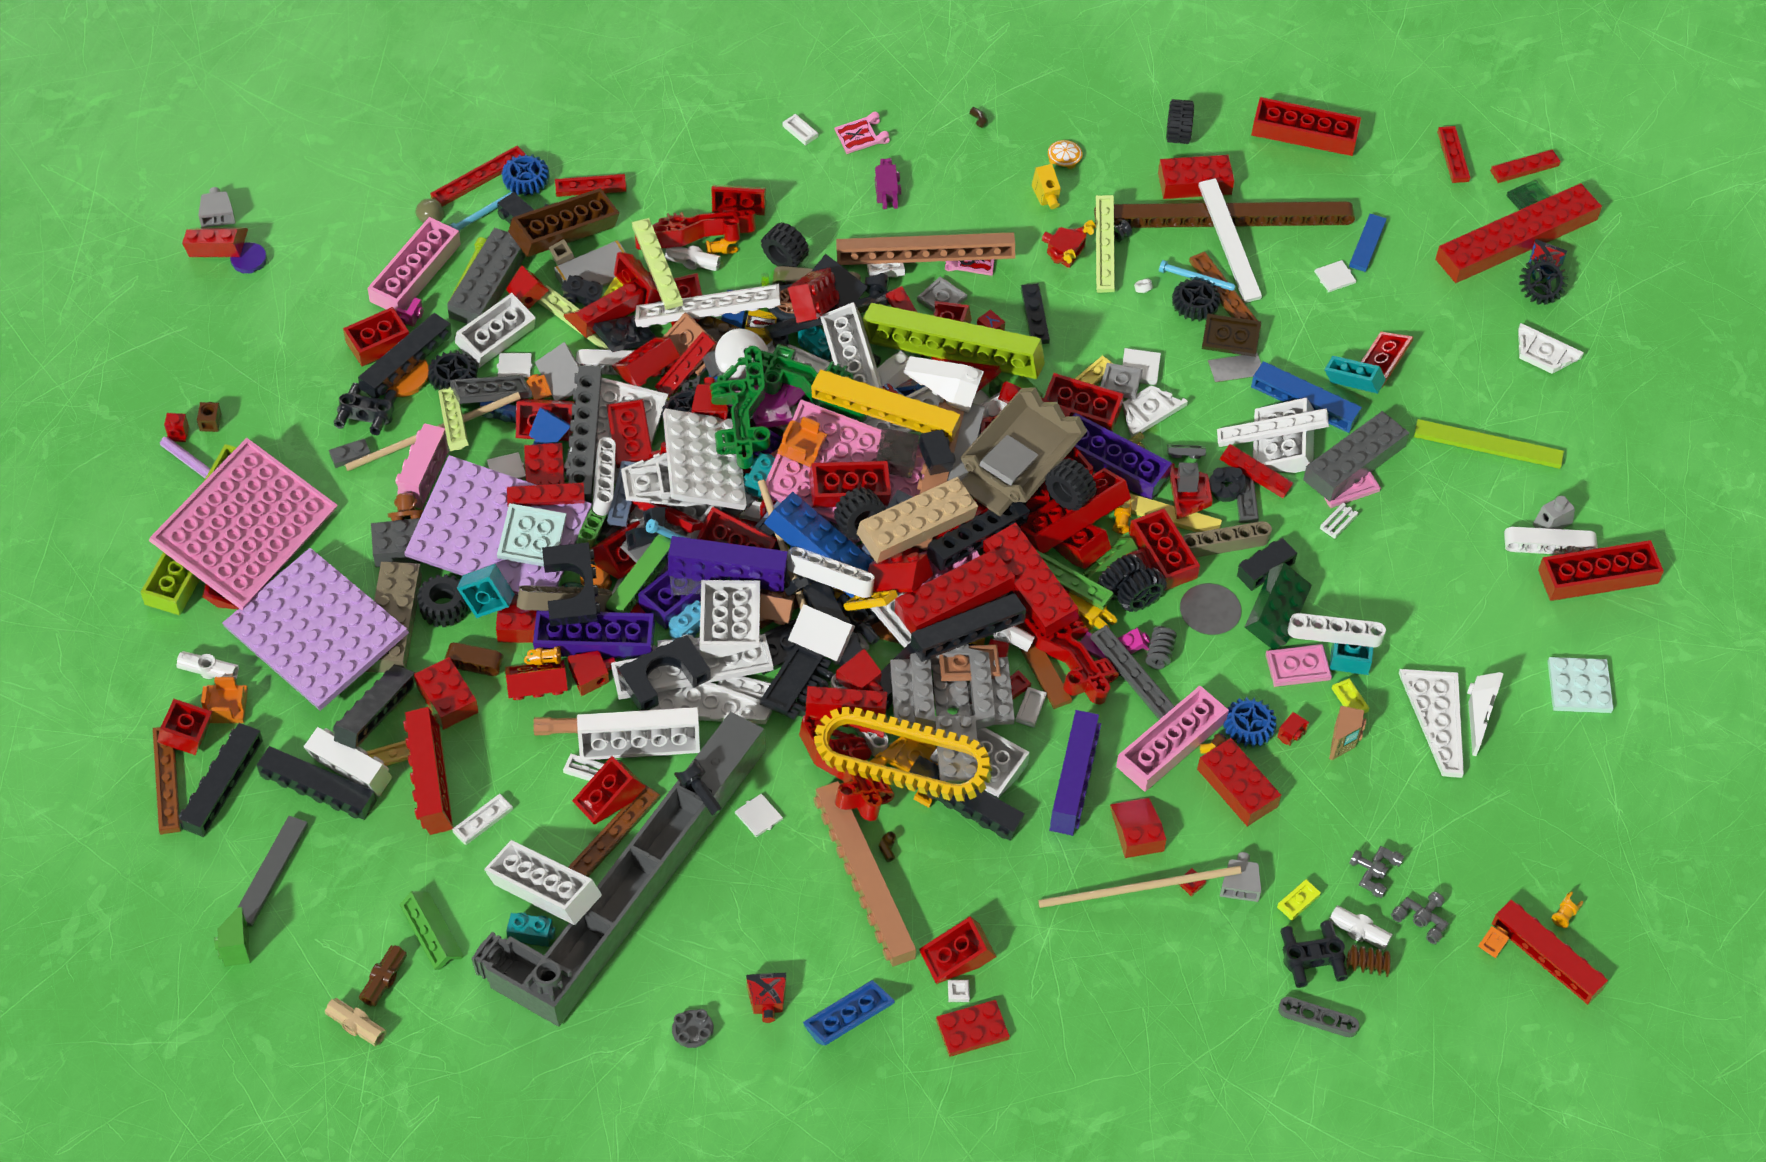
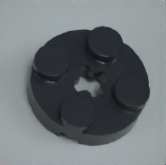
(1224, 475)

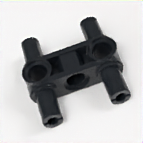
(365, 408)
(868, 619)
(1314, 954)

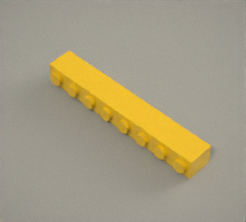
(884, 404)

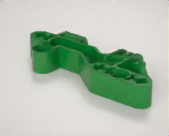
(782, 368)
(742, 436)

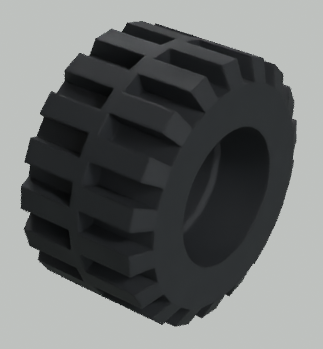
(1180, 121)
(785, 245)
(1070, 484)
(852, 505)
(445, 613)

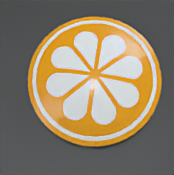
(1064, 153)

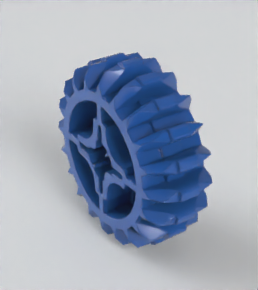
(524, 169)
(1262, 722)

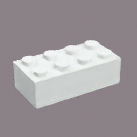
(495, 330)
(348, 762)

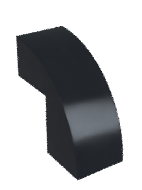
(639, 536)

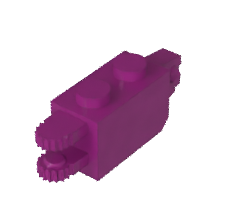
(886, 183)

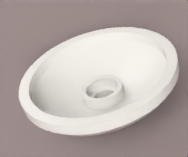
(732, 346)

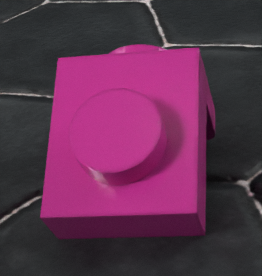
(412, 314)
(1135, 640)

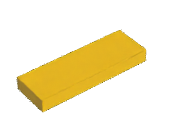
(876, 600)

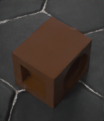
(209, 416)

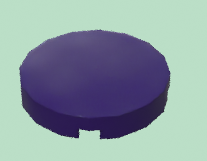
(251, 258)

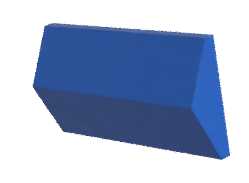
(848, 1013)

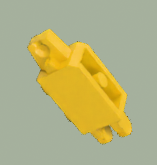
(1092, 615)

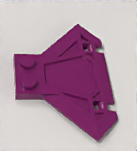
(776, 408)

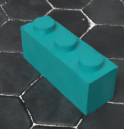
(1355, 374)

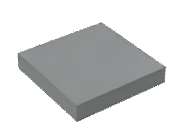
(941, 291)
(1122, 379)

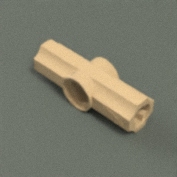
(355, 1022)

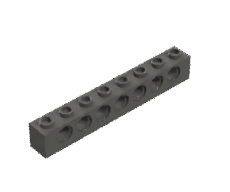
(591, 377)

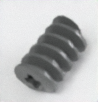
(1161, 647)

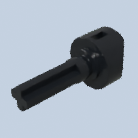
(877, 284)
(693, 777)

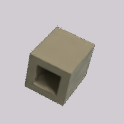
(561, 252)

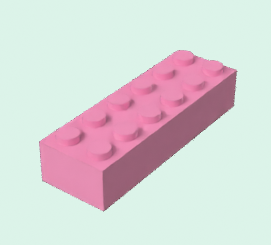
(414, 265)
(1172, 738)

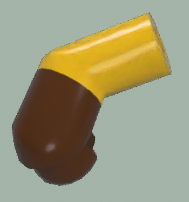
(1218, 739)

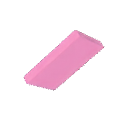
(1362, 488)
(1298, 665)

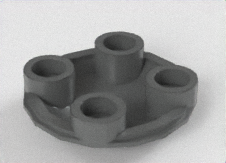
(692, 1028)

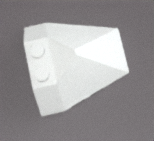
(650, 482)

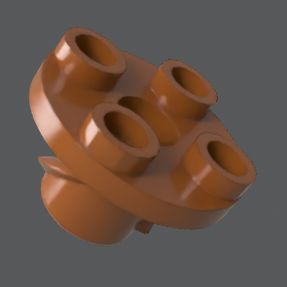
(405, 507)

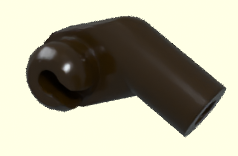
(981, 116)

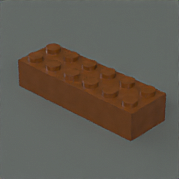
(564, 220)

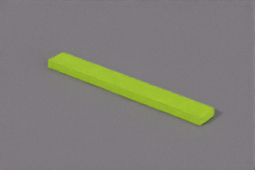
(1489, 443)

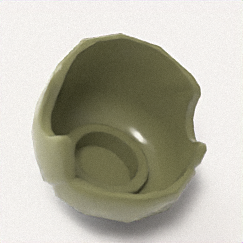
(429, 208)

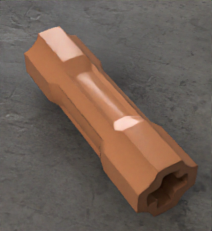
(549, 725)

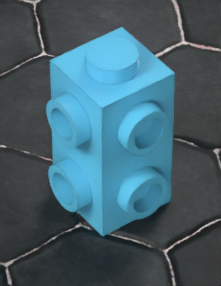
(686, 622)

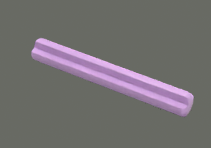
(185, 456)

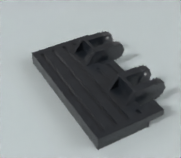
(793, 679)

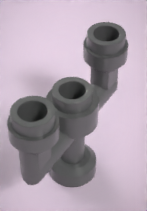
(1376, 868)
(1423, 915)

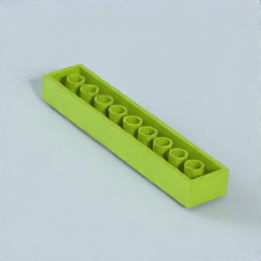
(953, 340)
(169, 582)

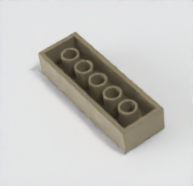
(398, 596)

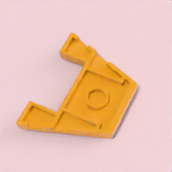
(902, 755)

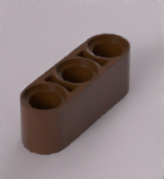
(475, 659)

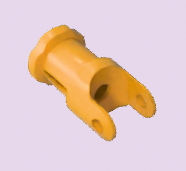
(720, 247)
(1122, 516)
(543, 656)
(1566, 911)

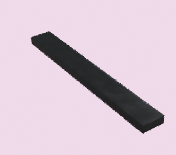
(790, 326)

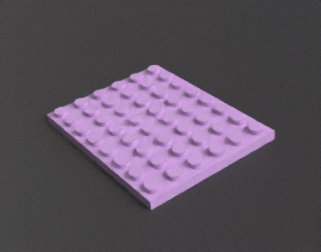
(466, 522)
(315, 628)

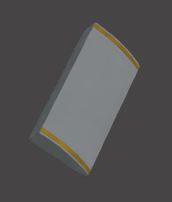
(592, 266)

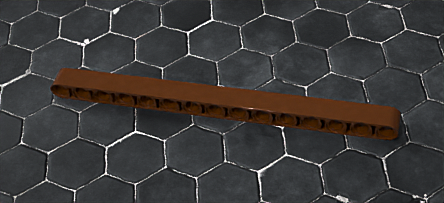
(1241, 213)

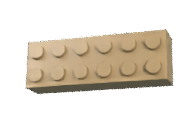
(917, 519)

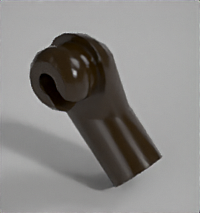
(886, 844)

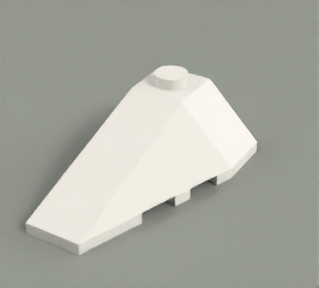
(893, 370)
(949, 380)
(1480, 705)

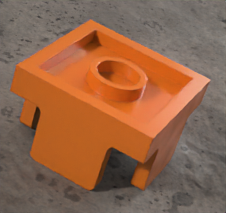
(802, 441)
(225, 700)

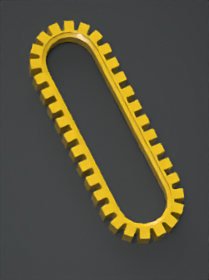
(905, 730)

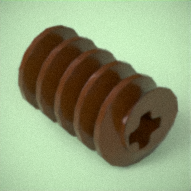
(1368, 960)

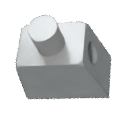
(215, 209)
(1555, 514)
(1244, 885)

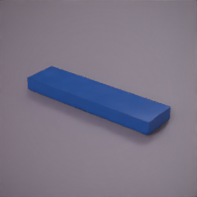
(1367, 242)

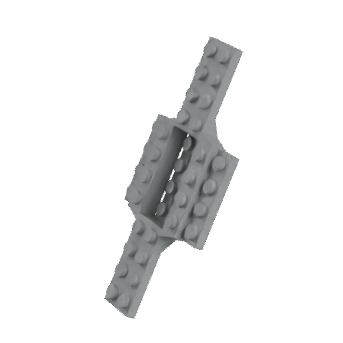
(915, 703)

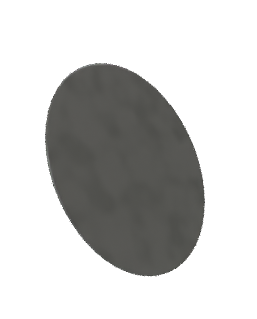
(1210, 609)

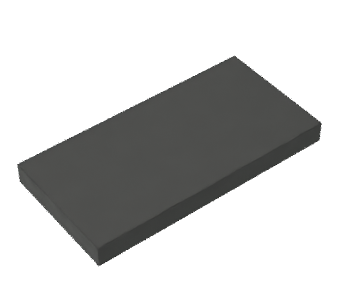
(489, 388)

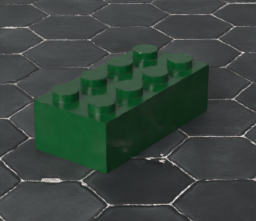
(1278, 600)

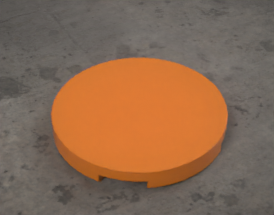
(412, 381)

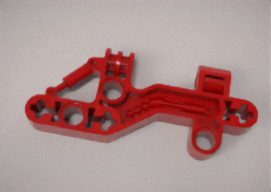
(681, 230)
(1085, 673)
(855, 791)

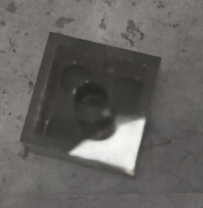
(899, 450)

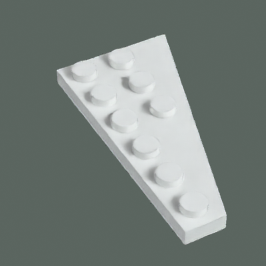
(714, 703)
(1437, 707)

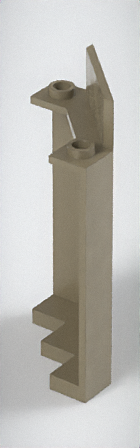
(1035, 425)

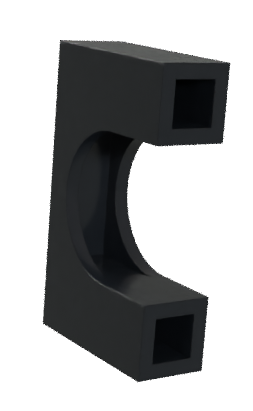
(578, 560)
(679, 653)

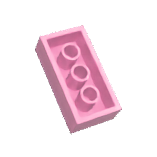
(423, 463)

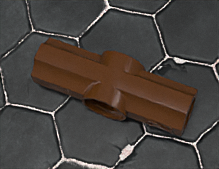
(383, 975)

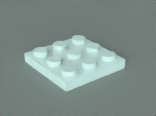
(528, 531)
(1580, 685)

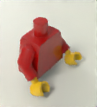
(1067, 243)

